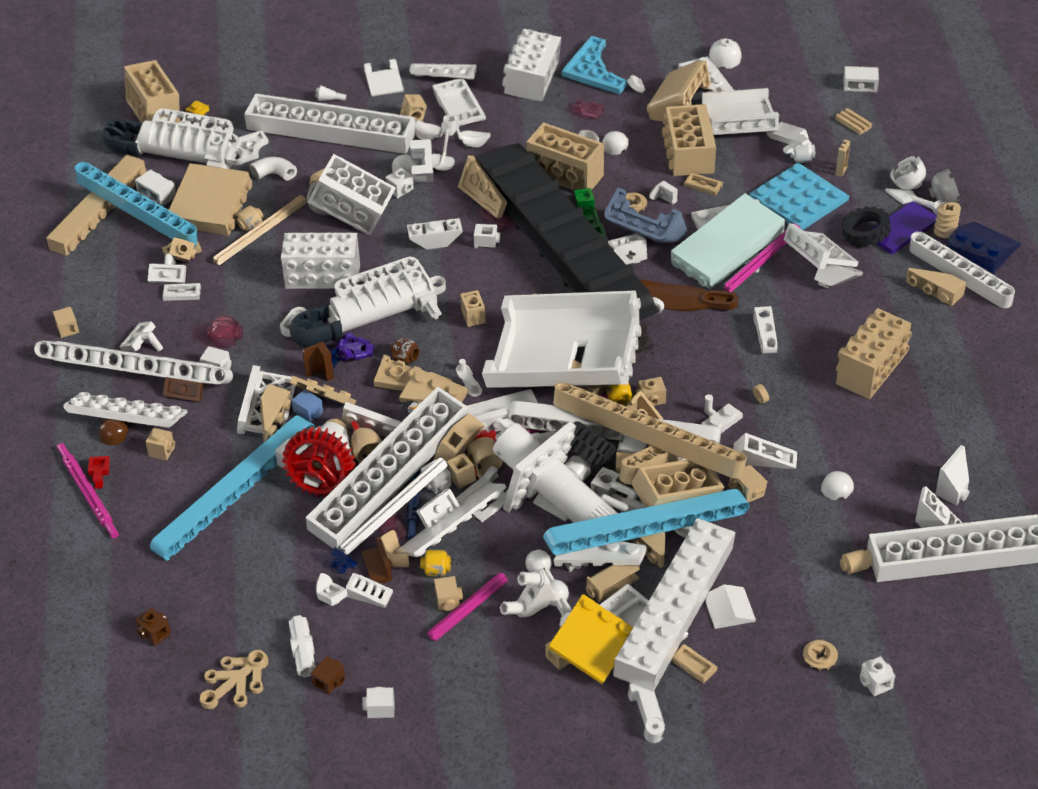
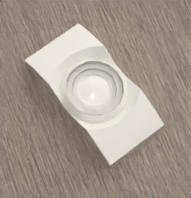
(458, 101)
(627, 605)

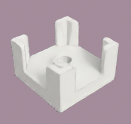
(423, 150)

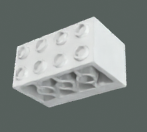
(351, 194)

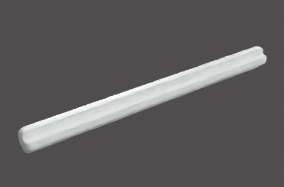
(393, 506)

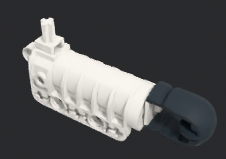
(177, 139)
(369, 301)

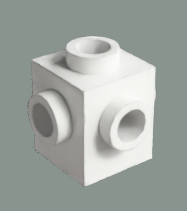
(402, 181)
(877, 676)

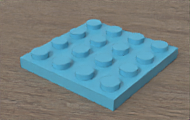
(799, 196)

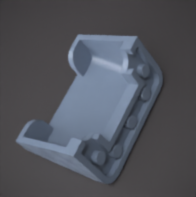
(665, 229)

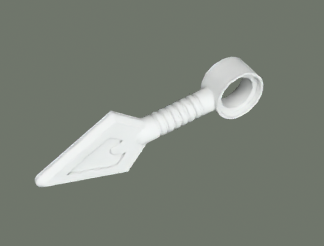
(907, 196)

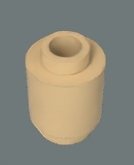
(856, 561)

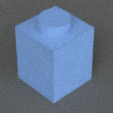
(307, 406)

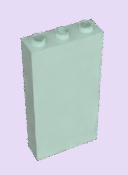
(727, 241)

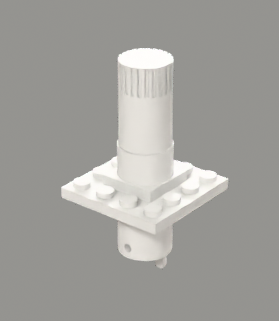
(543, 471)

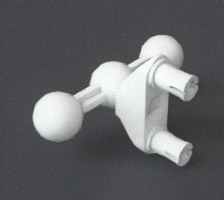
(539, 590)

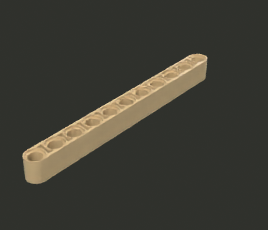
(650, 430)

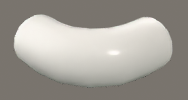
(273, 165)

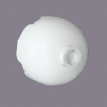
(725, 53)
(909, 174)

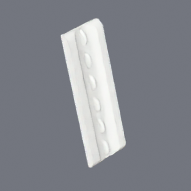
(124, 410)

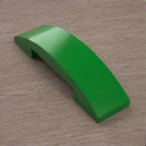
(585, 199)

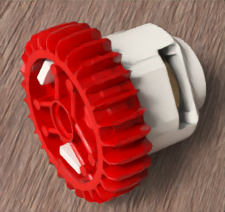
(319, 458)

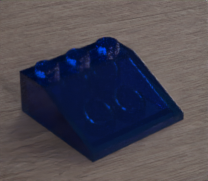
(982, 245)

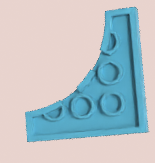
(589, 68)

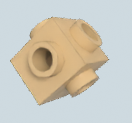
(654, 390)

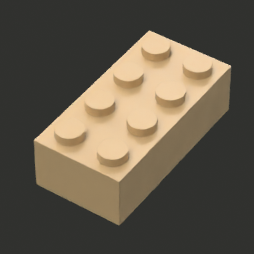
(674, 482)

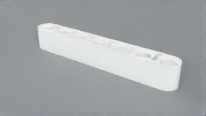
(952, 263)

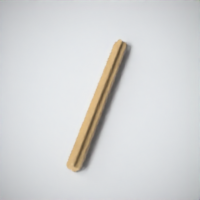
(259, 230)

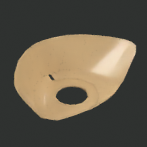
(390, 545)

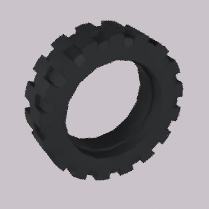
(868, 237)

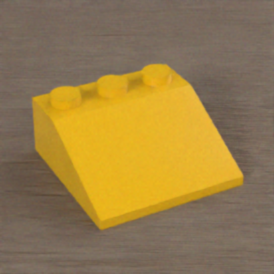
(591, 638)

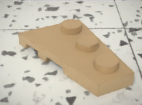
(424, 383)
(325, 391)

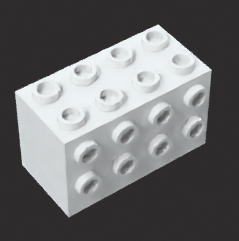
(531, 65)
(319, 259)

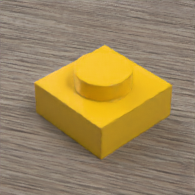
(197, 108)

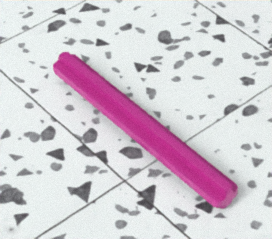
(467, 607)

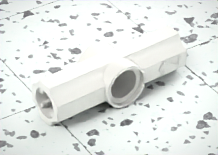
(302, 646)

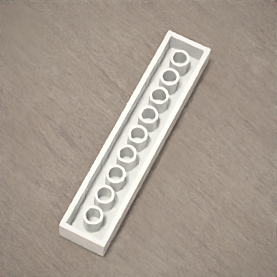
(330, 123)
(385, 469)
(954, 548)
(674, 605)

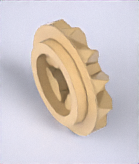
(637, 198)
(817, 647)

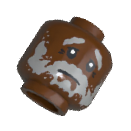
(405, 350)

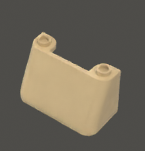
(679, 88)

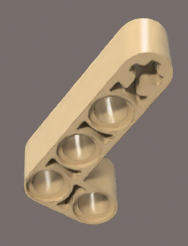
(646, 457)

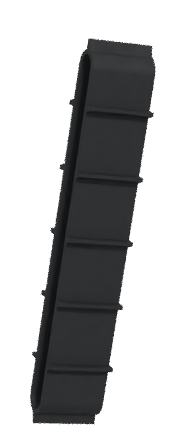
(559, 227)

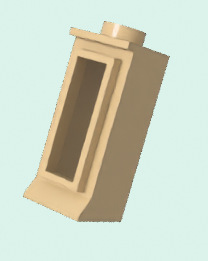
(611, 580)

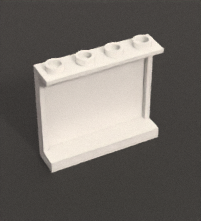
(740, 111)

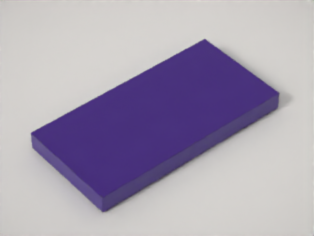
(904, 223)

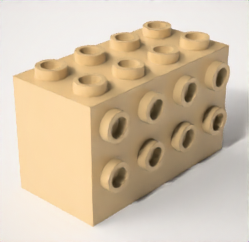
(873, 353)

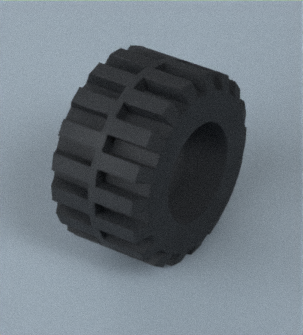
(591, 446)

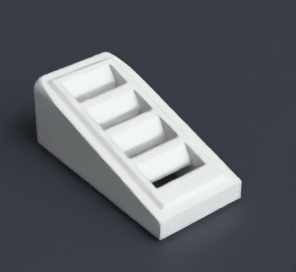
(363, 582)

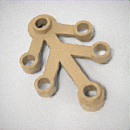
(235, 677)

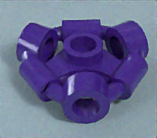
(353, 347)

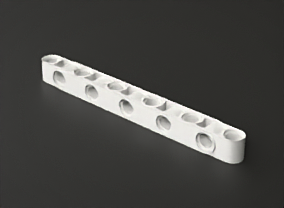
(133, 362)

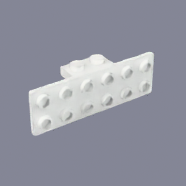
(497, 409)
(445, 513)

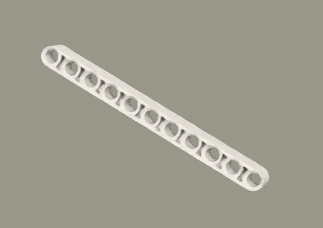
(552, 419)

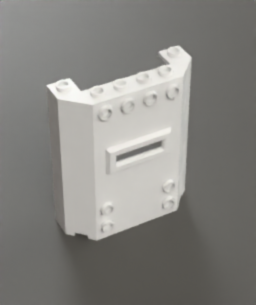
(547, 329)

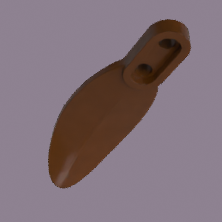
(690, 298)

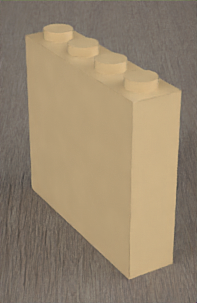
(211, 197)

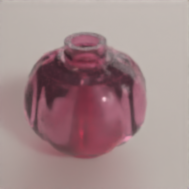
(224, 331)

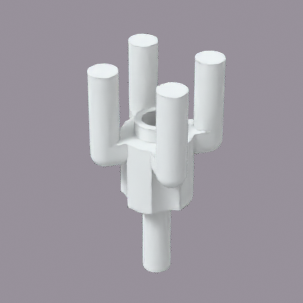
(621, 503)

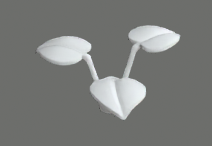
(429, 131)

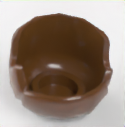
(113, 431)

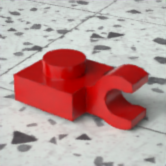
(98, 468)

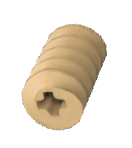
(947, 219)

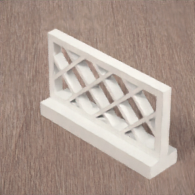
(817, 248)
(251, 396)

